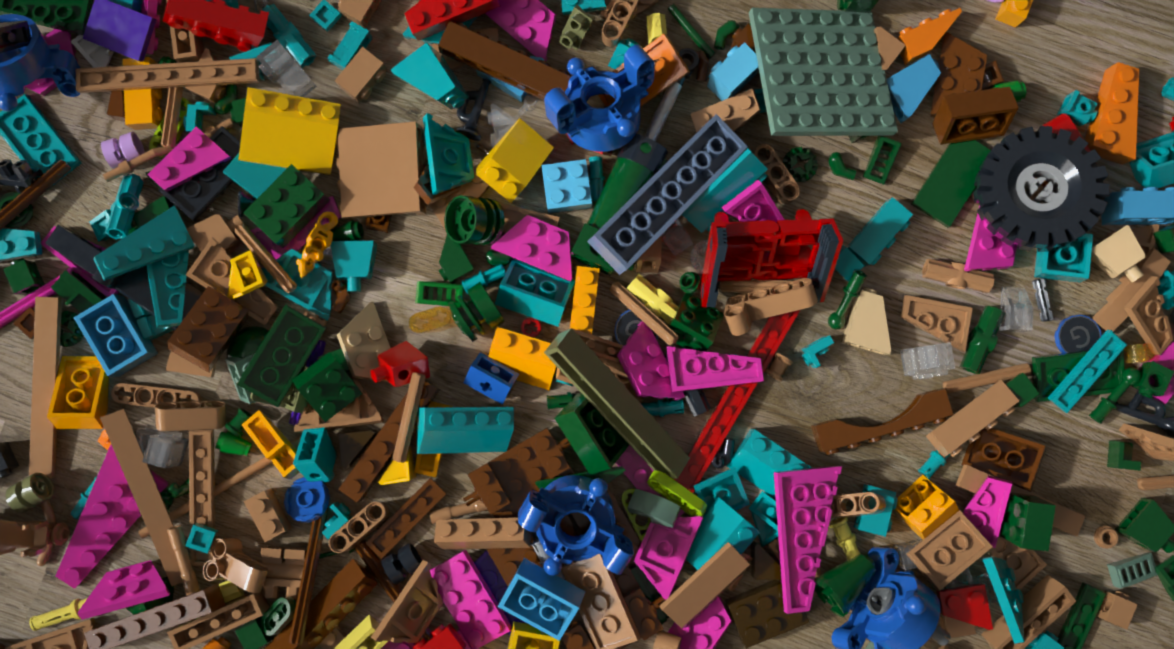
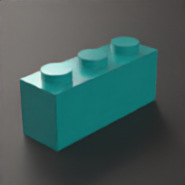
(880, 232)

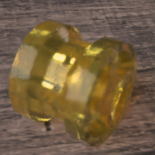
(1137, 353)

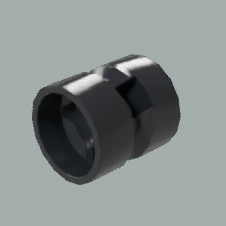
(409, 559)

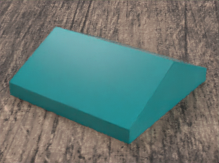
(726, 486)

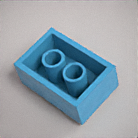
(1139, 207)
(115, 335)
(542, 599)

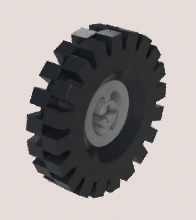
(1026, 163)

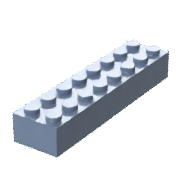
(667, 194)

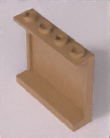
(380, 170)

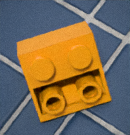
(925, 507)

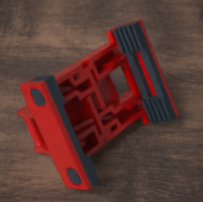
(770, 252)

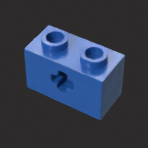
(491, 378)

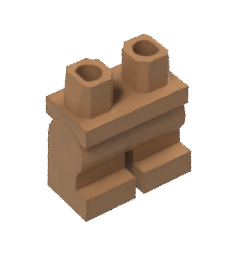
(284, 568)

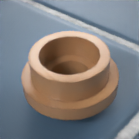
(1112, 537)

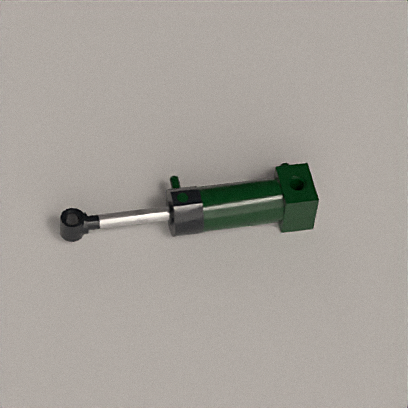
(633, 168)

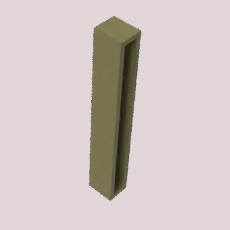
(616, 404)

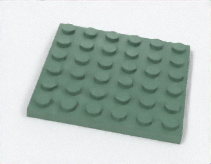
(821, 73)

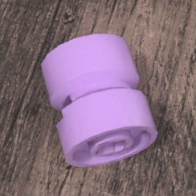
(126, 148)

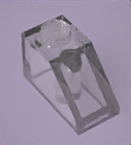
(1017, 310)

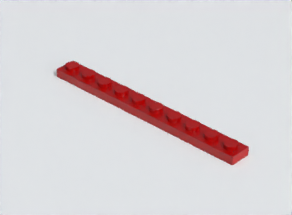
(733, 402)

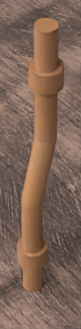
(127, 167)

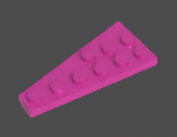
(103, 521)
(803, 523)

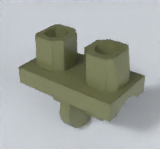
(576, 28)

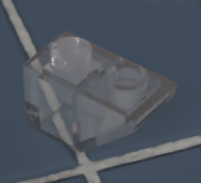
(501, 123)

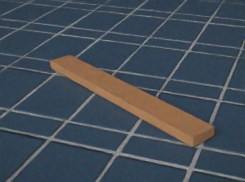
(167, 75)
(45, 370)
(143, 488)

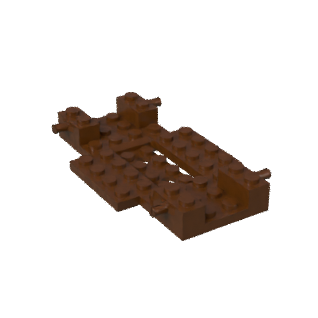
(503, 489)

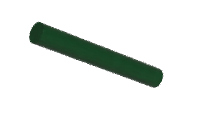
(691, 31)

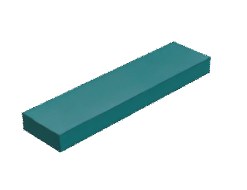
(1087, 371)

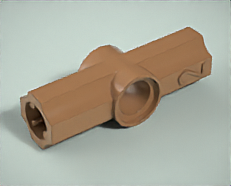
(955, 276)

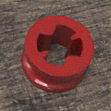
(528, 321)

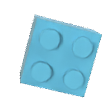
(734, 72)
(566, 186)

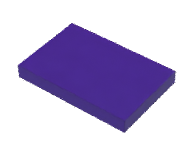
(119, 29)

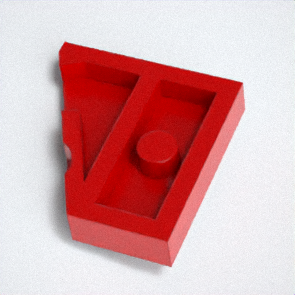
(966, 604)

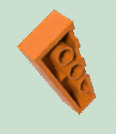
(1115, 125)

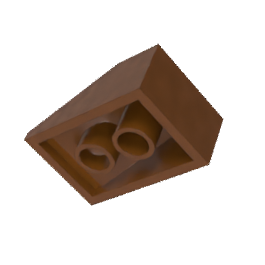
(1006, 457)

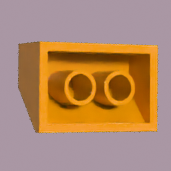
(523, 356)

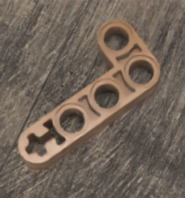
(768, 302)

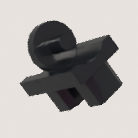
(18, 174)

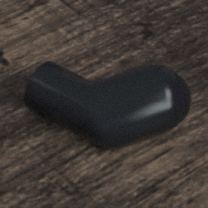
(725, 455)

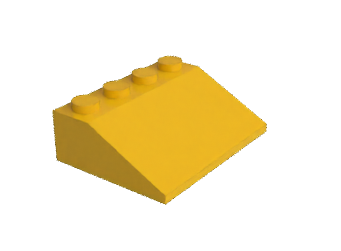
(289, 131)

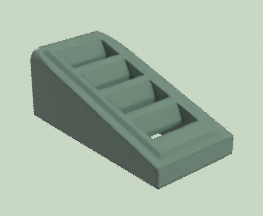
(1116, 574)

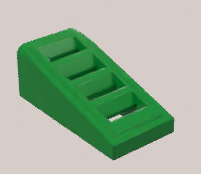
(420, 293)

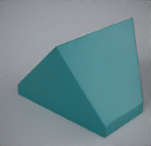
(765, 518)

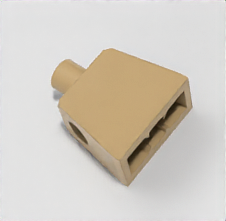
(1119, 254)

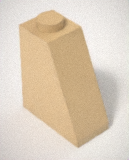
(868, 323)

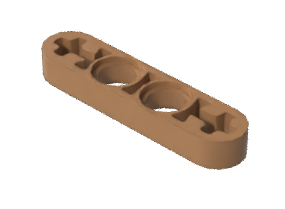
(156, 394)

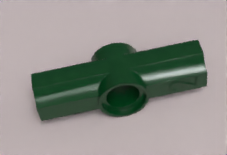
(982, 339)

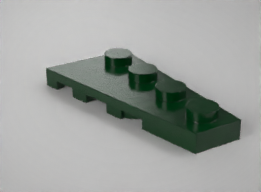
(56, 14)

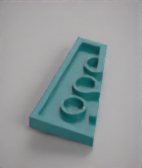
(19, 244)

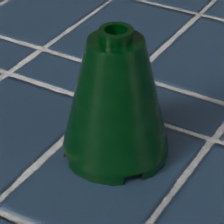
(844, 583)

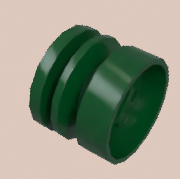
(474, 220)
(475, 312)

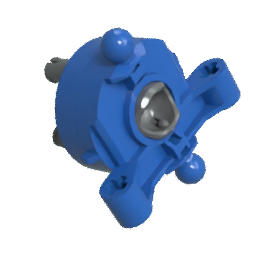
(892, 610)

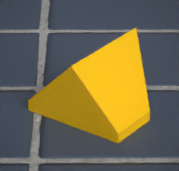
(245, 275)
(399, 471)

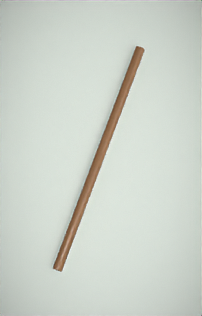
(221, 487)

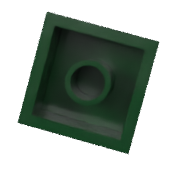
(327, 387)
(1028, 521)

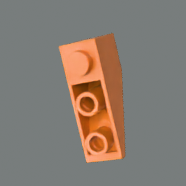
(925, 36)

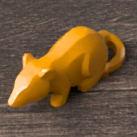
(316, 242)

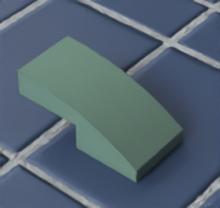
(655, 507)

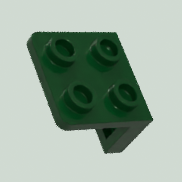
(695, 324)

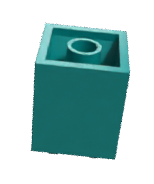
(432, 75)

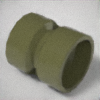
(29, 492)

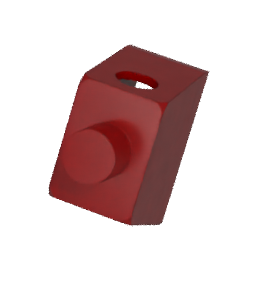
(399, 364)

